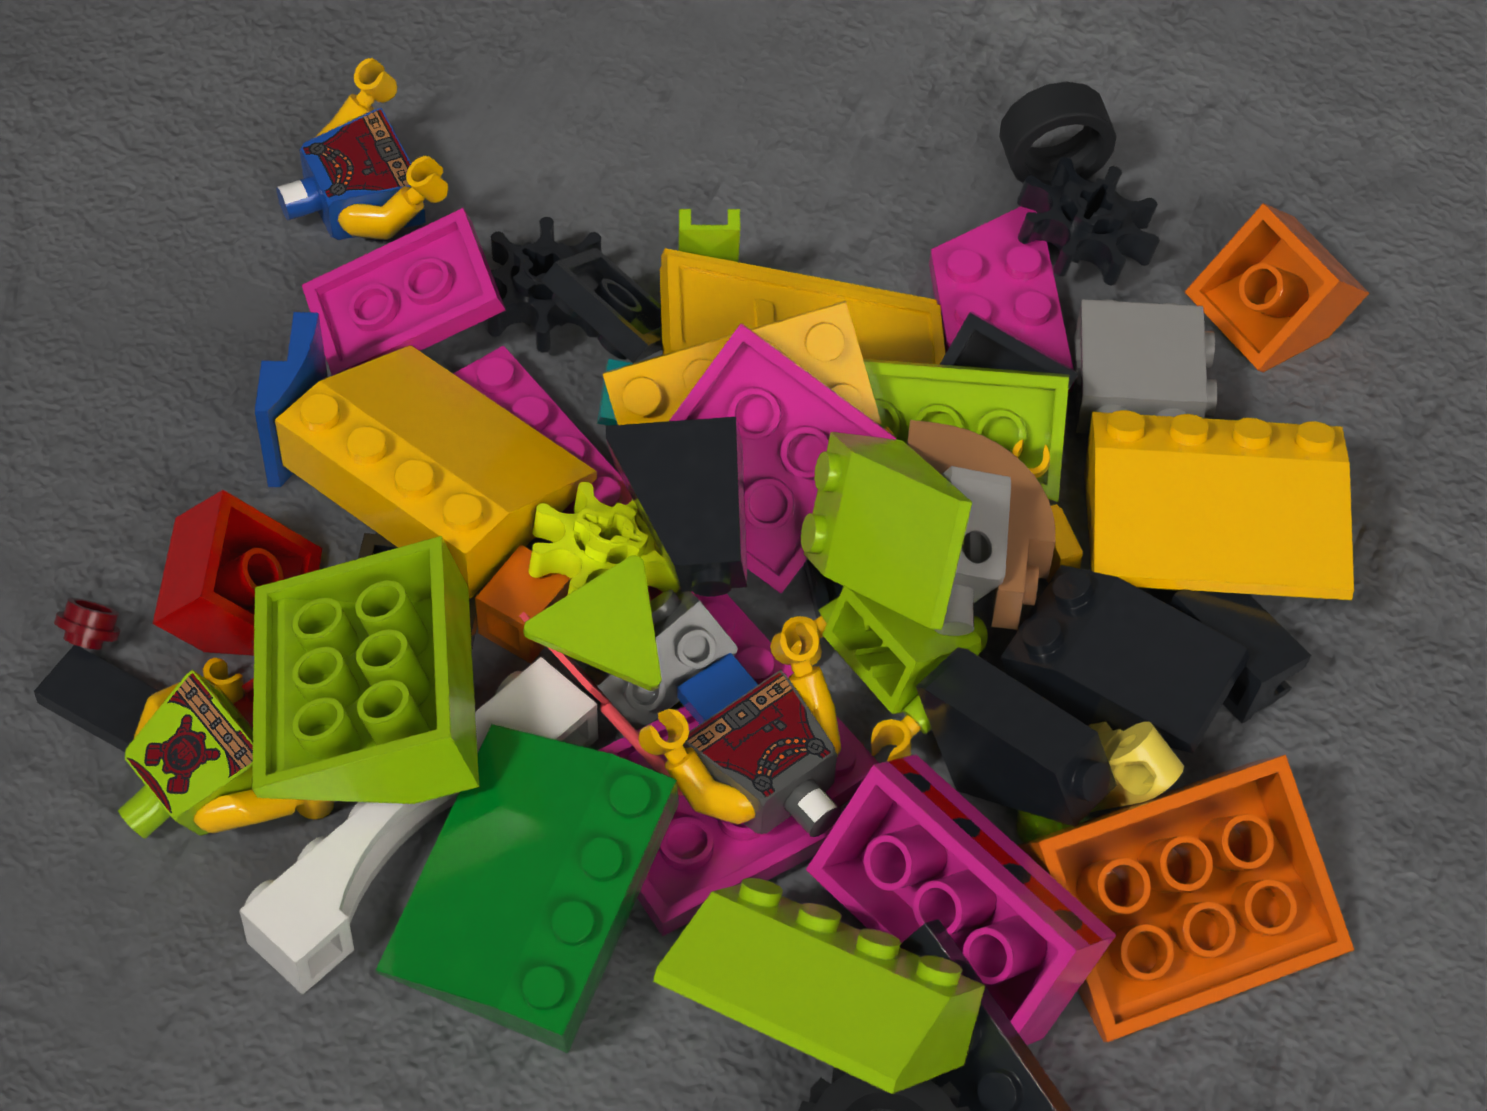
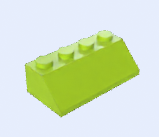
(824, 985)

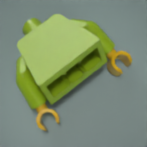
(888, 656)

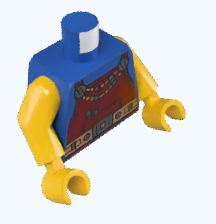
(360, 171)

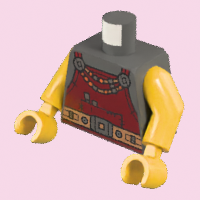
(762, 753)

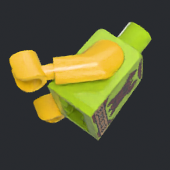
(199, 760)

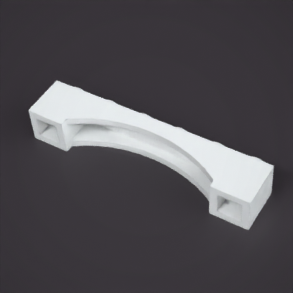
(307, 912)

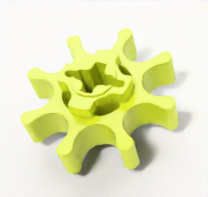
(595, 541)

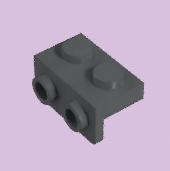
(686, 645)

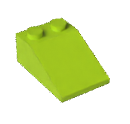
(886, 525)

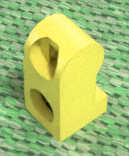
(1139, 762)

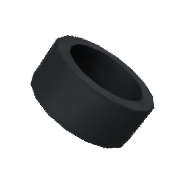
(1049, 109)

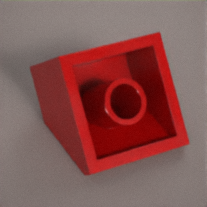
(213, 569)

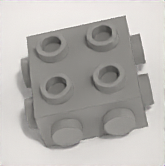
(1142, 360)

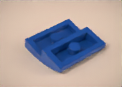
(283, 384)

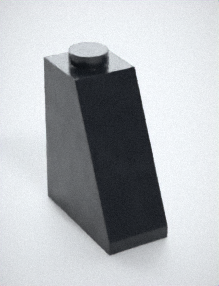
(690, 496)
(1013, 742)

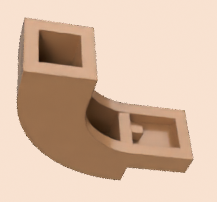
(1030, 514)

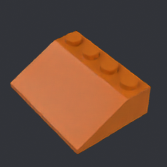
(1203, 894)

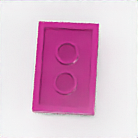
(405, 294)

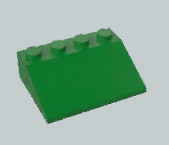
(532, 883)

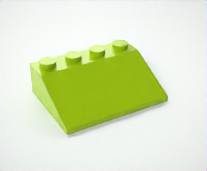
(366, 681)

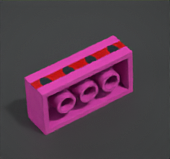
(924, 853)

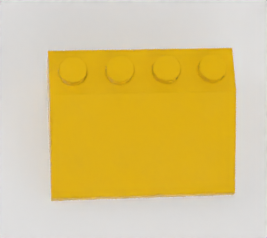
(427, 459)
(1220, 505)

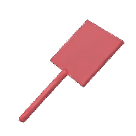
(609, 710)

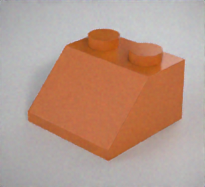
(1275, 289)

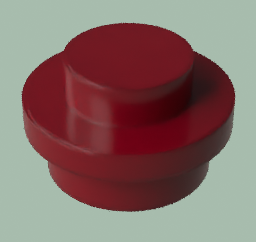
(88, 623)

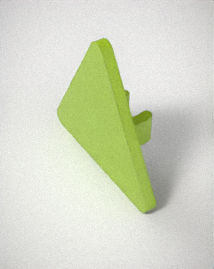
(605, 625)

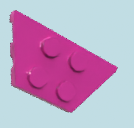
(1002, 282)

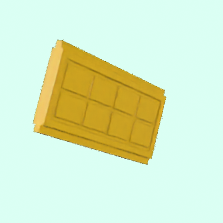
(712, 296)

